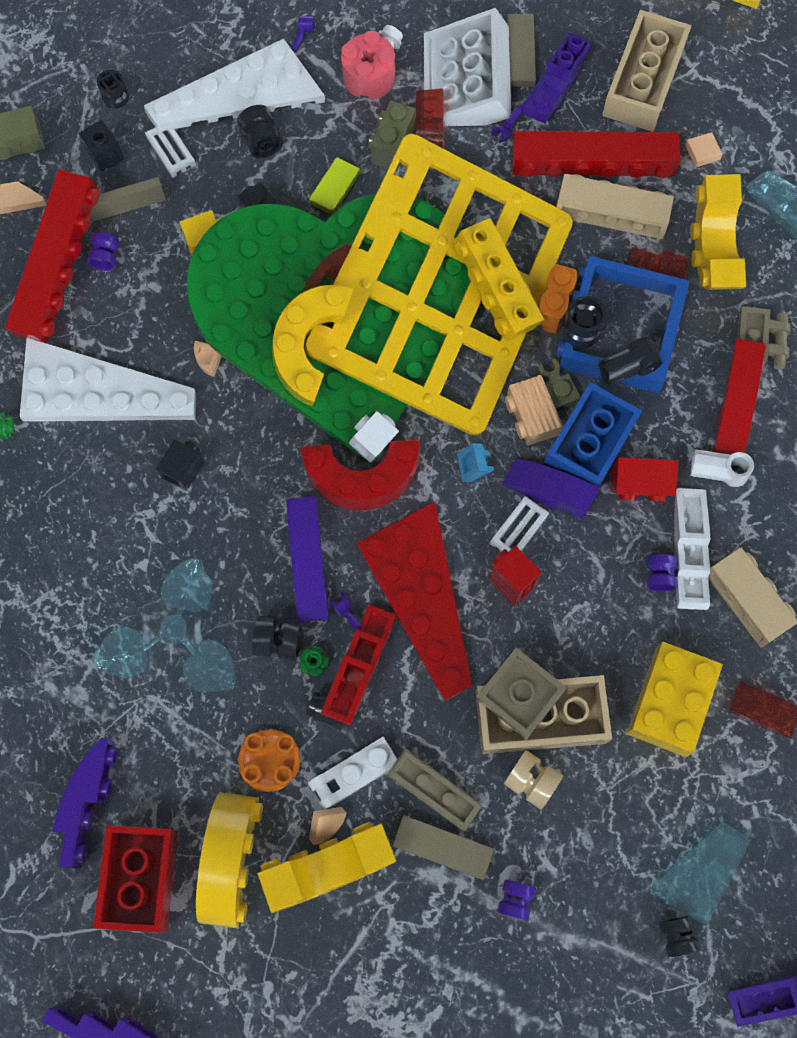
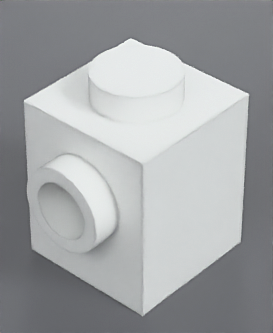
(373, 435)

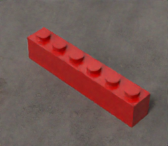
(595, 153)
(52, 257)

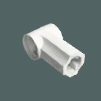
(718, 466)

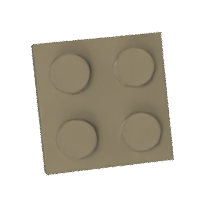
(521, 693)

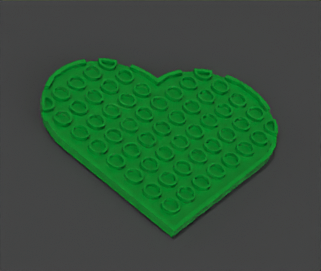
(261, 261)

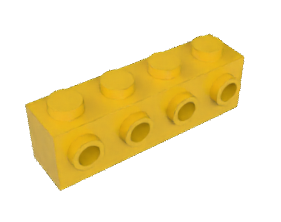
(497, 280)

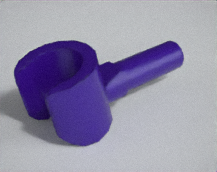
(305, 24)
(505, 128)
(344, 608)

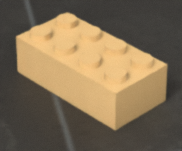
(646, 70)
(574, 720)

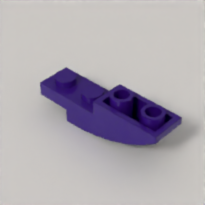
(557, 79)
(86, 787)

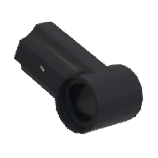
(637, 358)

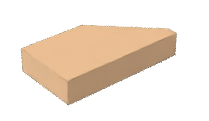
(18, 197)

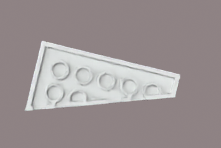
(264, 77)
(82, 388)

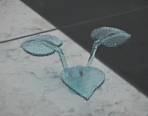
(209, 667)

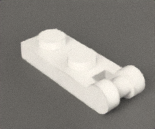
(354, 773)

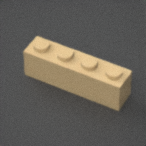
(615, 206)

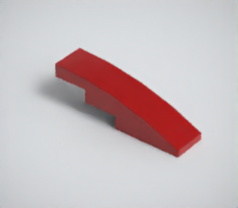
(739, 397)
(358, 665)

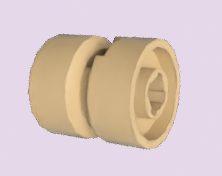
(533, 779)

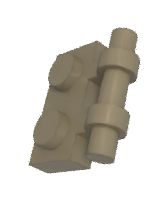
(756, 325)

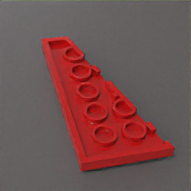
(416, 581)

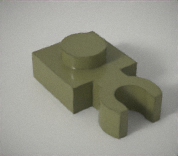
(559, 387)

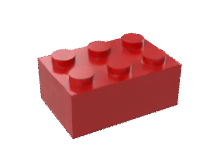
(136, 879)

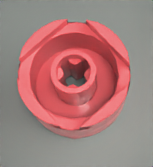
(368, 65)

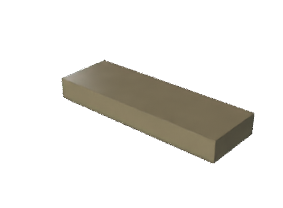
(522, 50)
(127, 199)
(434, 789)
(443, 847)

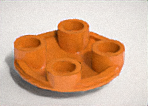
(269, 760)

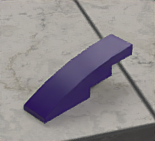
(307, 559)
(764, 1000)
(94, 1025)

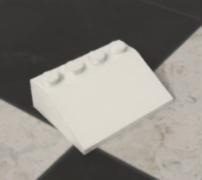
(472, 67)

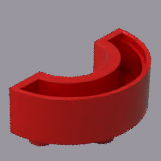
(365, 488)

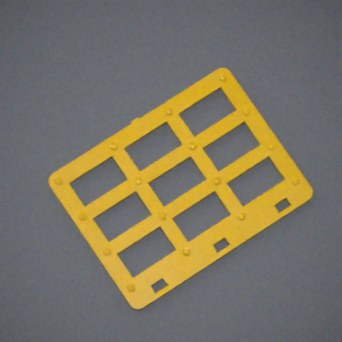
(361, 270)

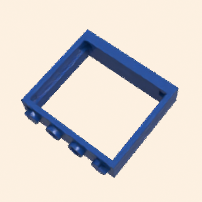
(639, 278)

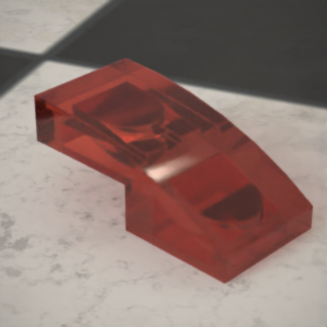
(430, 116)
(664, 263)
(329, 267)
(765, 709)

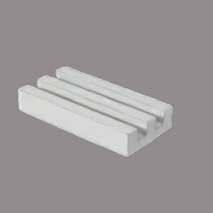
(180, 165)
(534, 508)

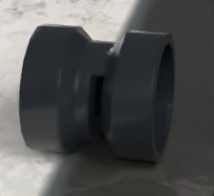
(112, 89)
(679, 936)

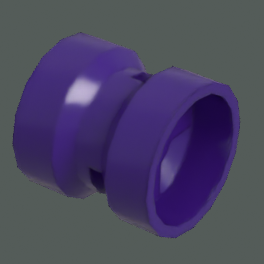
(103, 251)
(662, 572)
(514, 907)

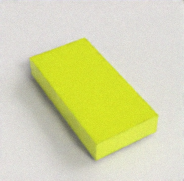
(334, 186)

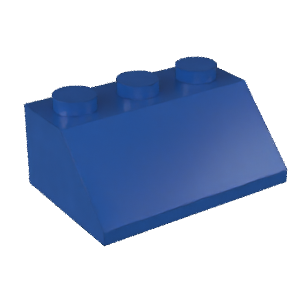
(593, 435)

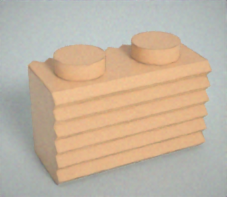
(533, 410)

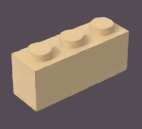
(752, 597)

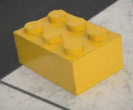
(674, 699)

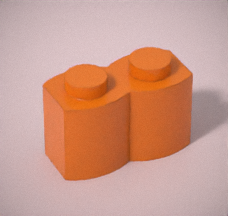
(557, 297)

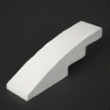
(691, 548)

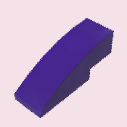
(551, 487)

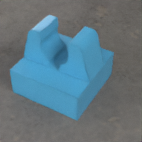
(473, 462)

